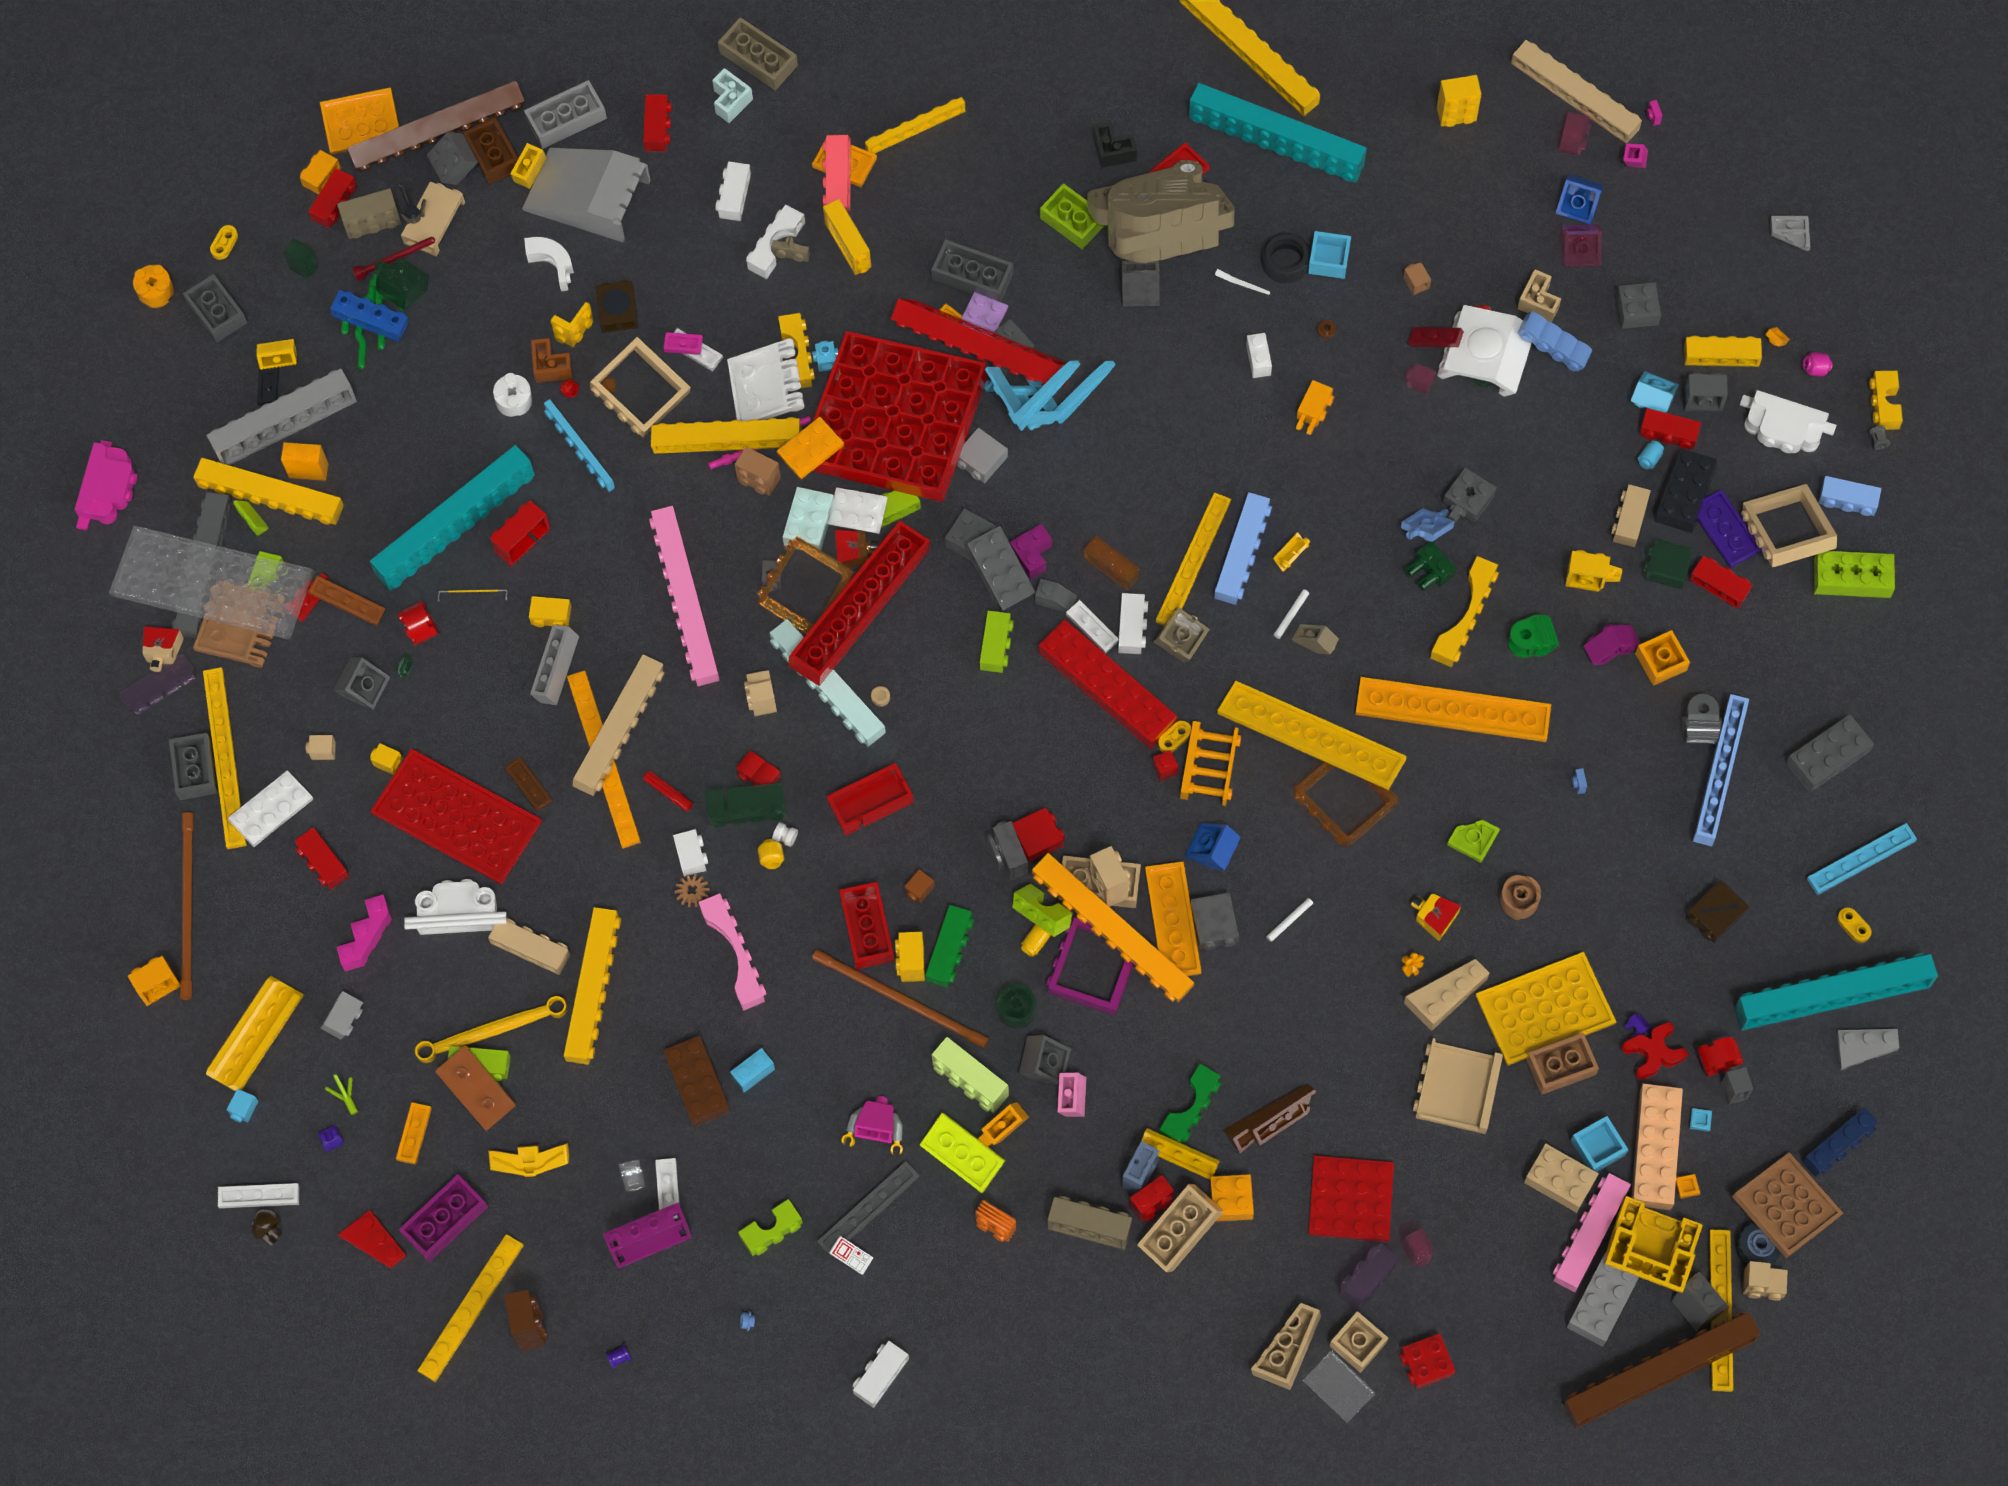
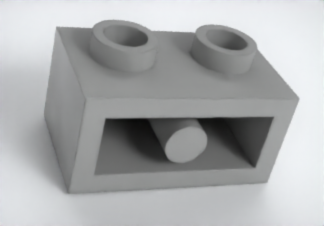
(342, 1015)

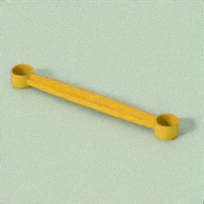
(491, 1029)

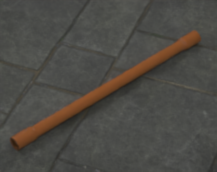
(186, 983)
(972, 1035)

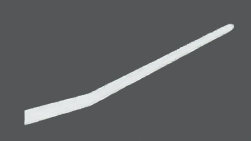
(1219, 273)

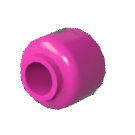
(1817, 364)

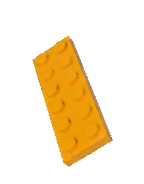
(1173, 916)

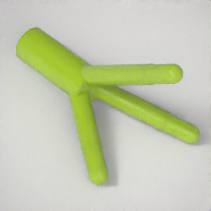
(346, 1097)

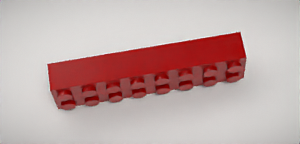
(1107, 684)

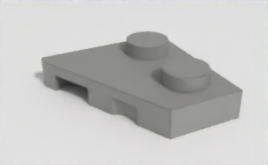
(1791, 230)

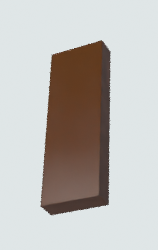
(528, 784)

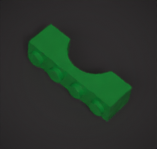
(1203, 1083)

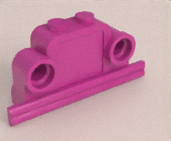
(105, 485)

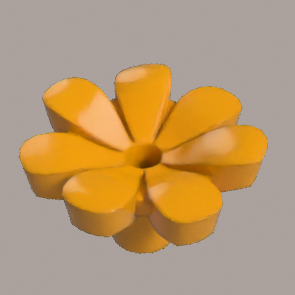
(1412, 963)

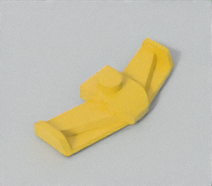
(529, 1160)

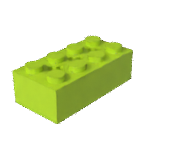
(1872, 572)

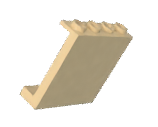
(1457, 1087)

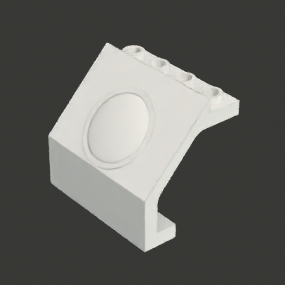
(1488, 349)

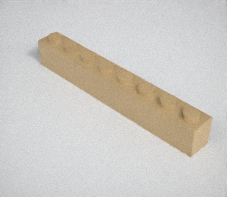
(1576, 91)
(618, 724)

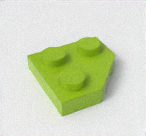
(1474, 839)

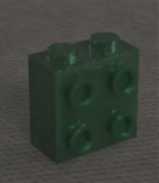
(1668, 563)

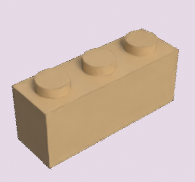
(1630, 515)

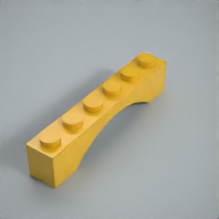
(1449, 643)

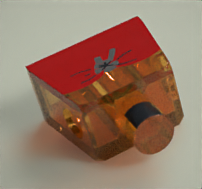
(853, 547)

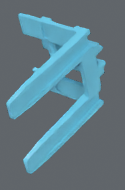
(1027, 411)

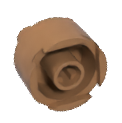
(1521, 886)

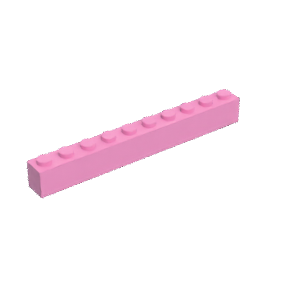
(685, 596)

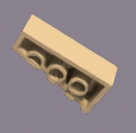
(1285, 1354)

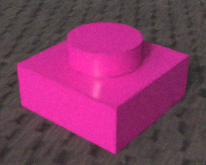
(1654, 113)

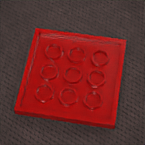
(1351, 1198)

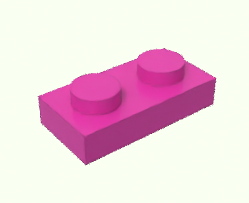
(683, 343)

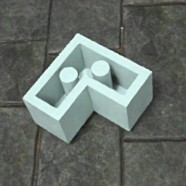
(733, 95)

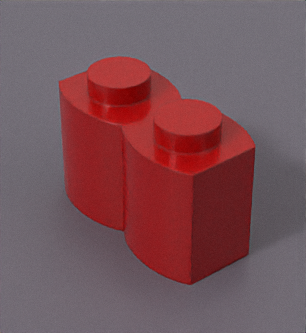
(756, 770)

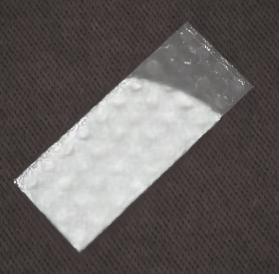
(211, 582)

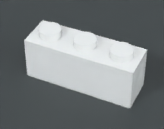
(733, 191)
(1132, 623)
(880, 1373)

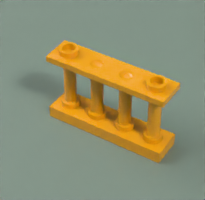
(1195, 752)

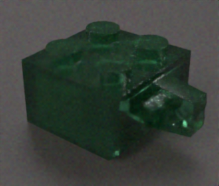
(400, 282)

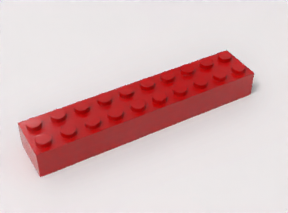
(976, 340)
(859, 603)

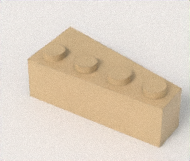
(1445, 994)

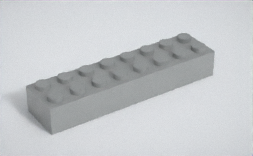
(282, 417)

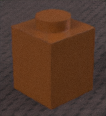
(919, 887)

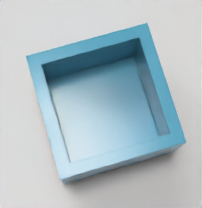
(1329, 254)
(1599, 1145)

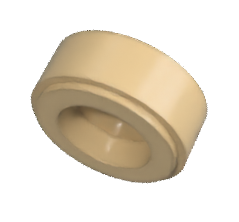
(880, 696)

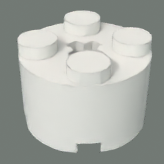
(512, 395)

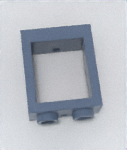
(1139, 1172)

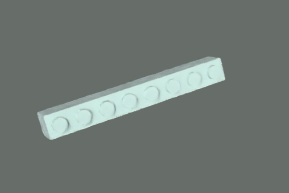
(833, 690)

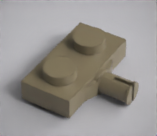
(790, 250)

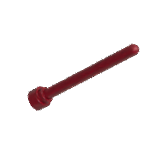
(362, 271)

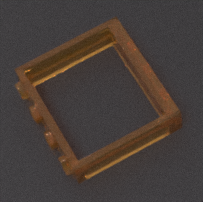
(781, 562)
(1315, 811)

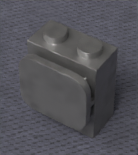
(1140, 283)
(1007, 851)
(1214, 921)

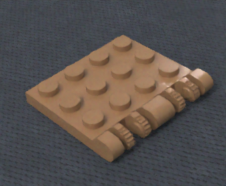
(232, 642)

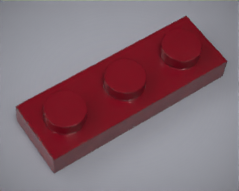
(1435, 337)

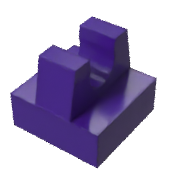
(1641, 1025)
(330, 1138)

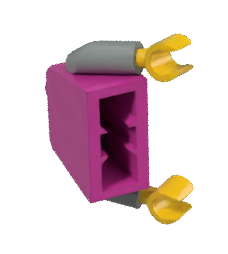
(876, 1123)

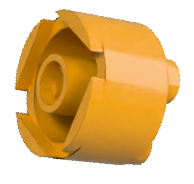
(153, 285)

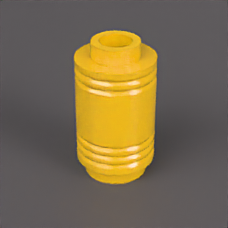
(1034, 941)

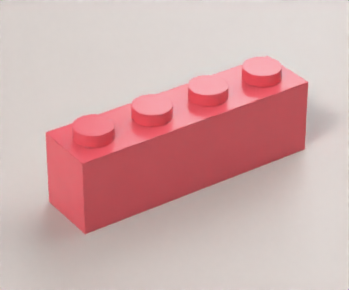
(837, 169)

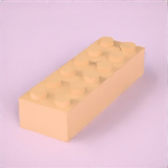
(1657, 1146)

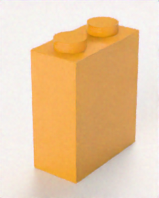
(304, 461)

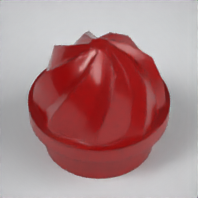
(569, 388)

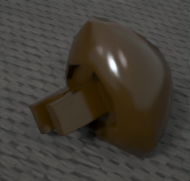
(264, 1226)

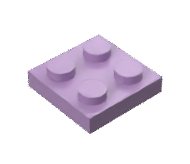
(985, 312)

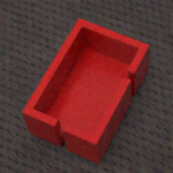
(513, 540)

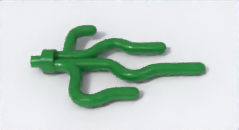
(376, 299)

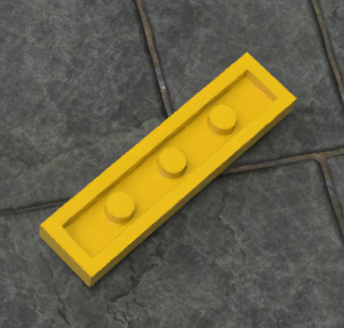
(1181, 1154)

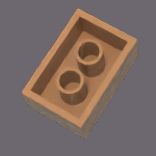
(1562, 1063)

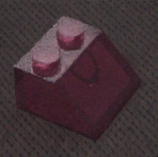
(1581, 245)

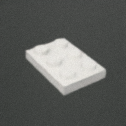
(857, 510)

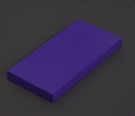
(1727, 529)

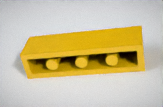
(1722, 351)

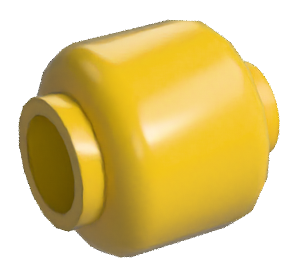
(770, 854)

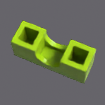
(1050, 918)
(758, 1239)

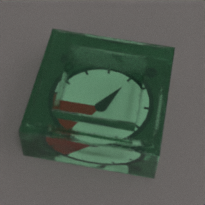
(404, 666)

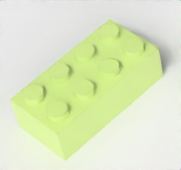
(969, 1075)

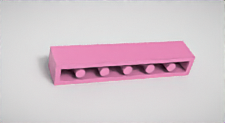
(1591, 1232)

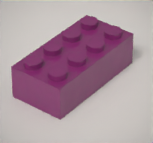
(443, 1218)

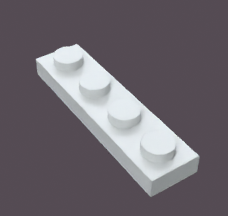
(258, 1195)

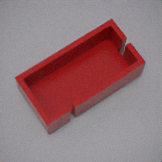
(870, 799)

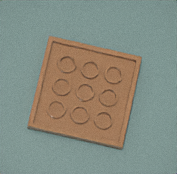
(1787, 1205)

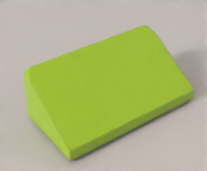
(250, 516)

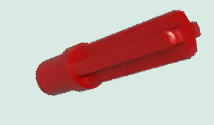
(675, 796)

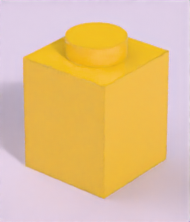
(386, 758)

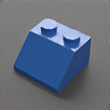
(1579, 199)
(1213, 845)

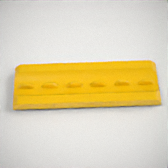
(254, 1034)

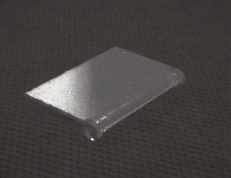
(1339, 1386)

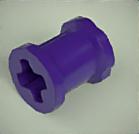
(618, 1356)

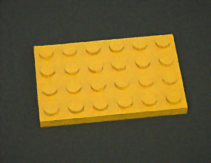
(1545, 1007)

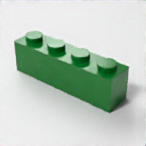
(948, 946)

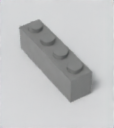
(554, 665)

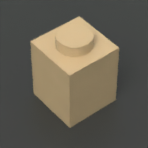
(321, 747)

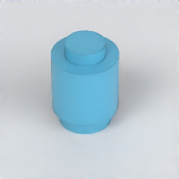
(1651, 455)

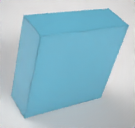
(1700, 1119)

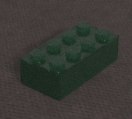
(746, 805)

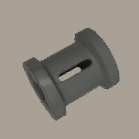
(1879, 437)

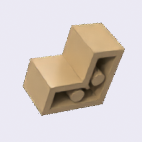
(1537, 299)
(760, 693)
(1764, 1281)

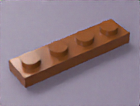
(347, 601)

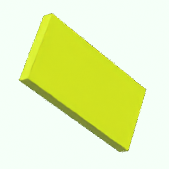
(962, 1152)

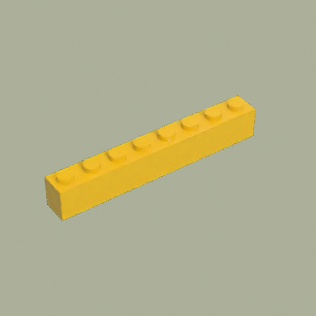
(723, 435)
(268, 491)
(591, 986)

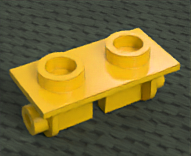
(1291, 551)

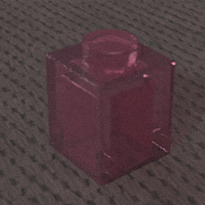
(1420, 378)

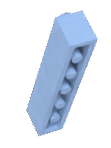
(1242, 548)

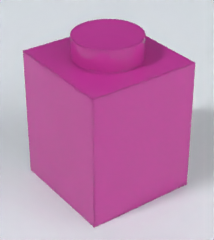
(1635, 155)

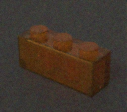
(1112, 563)

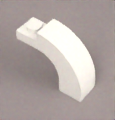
(550, 251)

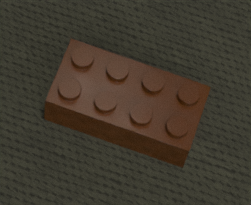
(696, 1081)
(526, 1320)

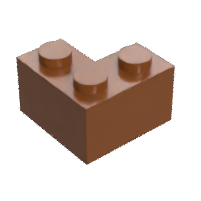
(547, 365)

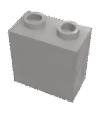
(982, 455)

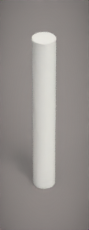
(1290, 615)
(1289, 920)

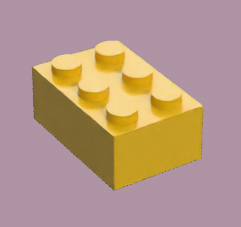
(1458, 101)

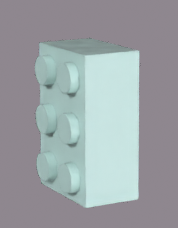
(809, 517)

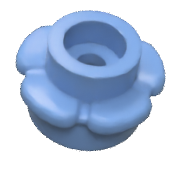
(747, 1320)

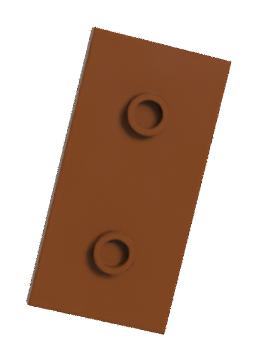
(475, 1088)

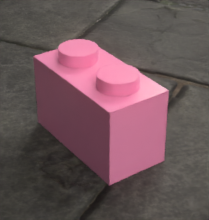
(1072, 1094)

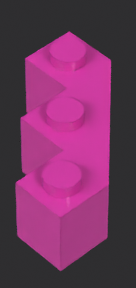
(366, 934)

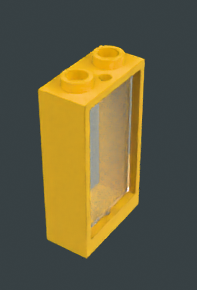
(847, 237)

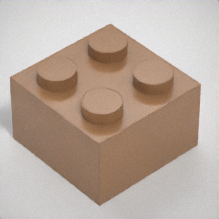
(757, 471)

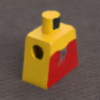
(1435, 914)

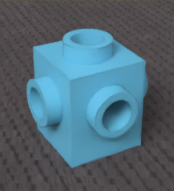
(825, 355)

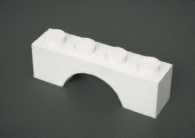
(786, 223)

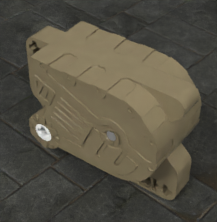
(1162, 213)

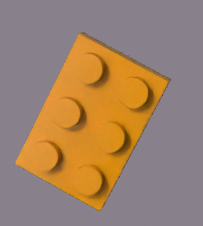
(861, 164)
(810, 448)

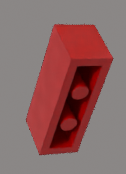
(657, 122)
(336, 190)
(1670, 429)
(1721, 582)
(321, 859)

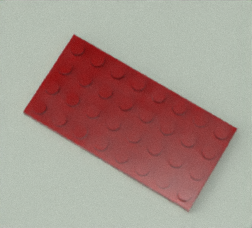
(456, 816)

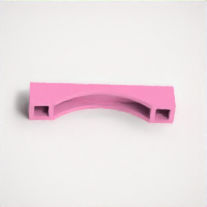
(746, 987)

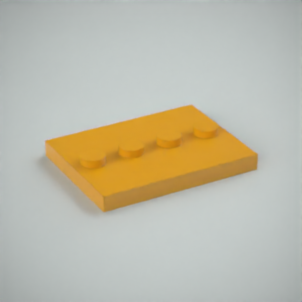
(358, 118)

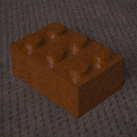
(492, 150)

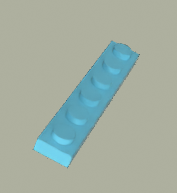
(574, 440)
(1861, 859)

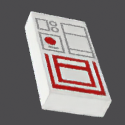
(850, 1255)

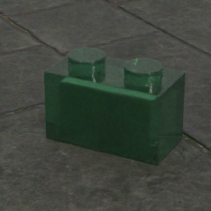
(300, 258)

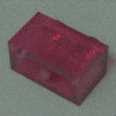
(1574, 134)
(1418, 1248)

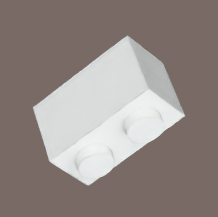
(1259, 355)
(690, 853)

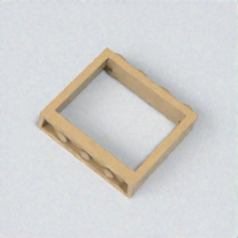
(658, 365)
(1796, 551)

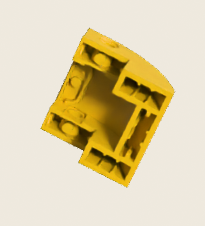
(1652, 1245)

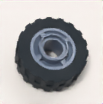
(1749, 1251)

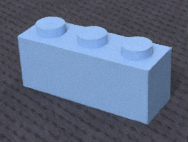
(1849, 496)

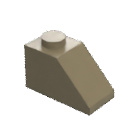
(1316, 638)

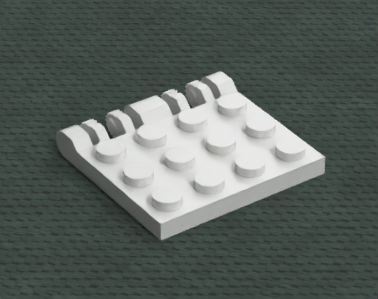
(763, 380)

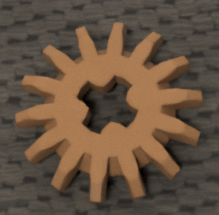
(691, 898)

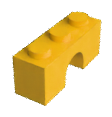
(1886, 414)

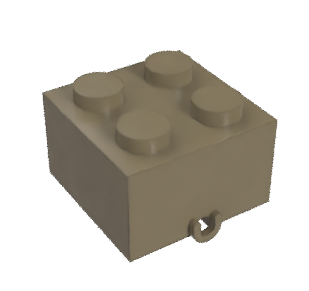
(1181, 635)

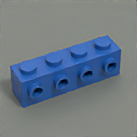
(369, 315)

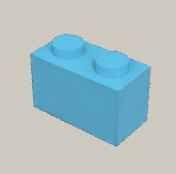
(752, 1070)

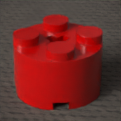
(418, 623)
(1720, 1056)

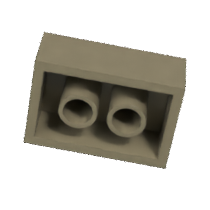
(369, 213)

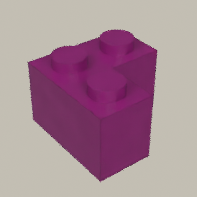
(1028, 550)
(1611, 642)

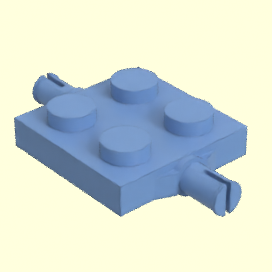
(1427, 524)

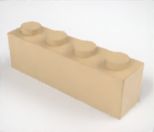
(530, 946)

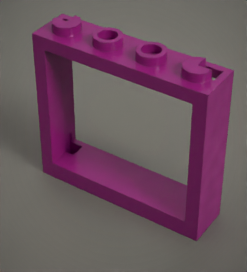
(1077, 997)
(647, 1235)

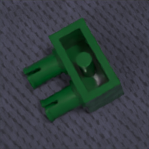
(1435, 564)

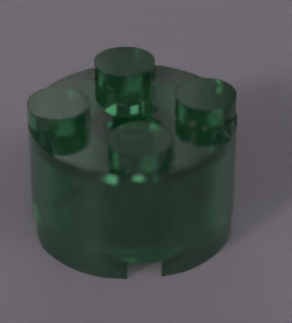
(1020, 1016)

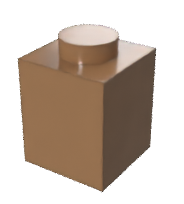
(1417, 278)

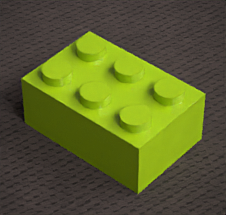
(1069, 216)

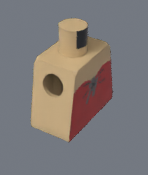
(161, 646)

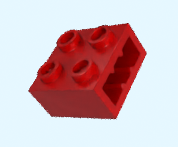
(1038, 834)
(1151, 1199)
(1427, 1361)

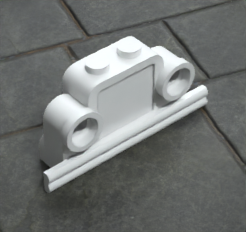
(1785, 423)
(455, 909)

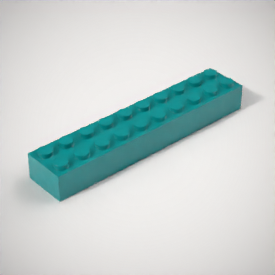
(1277, 133)
(452, 518)
(1835, 991)

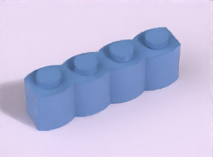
(1558, 343)

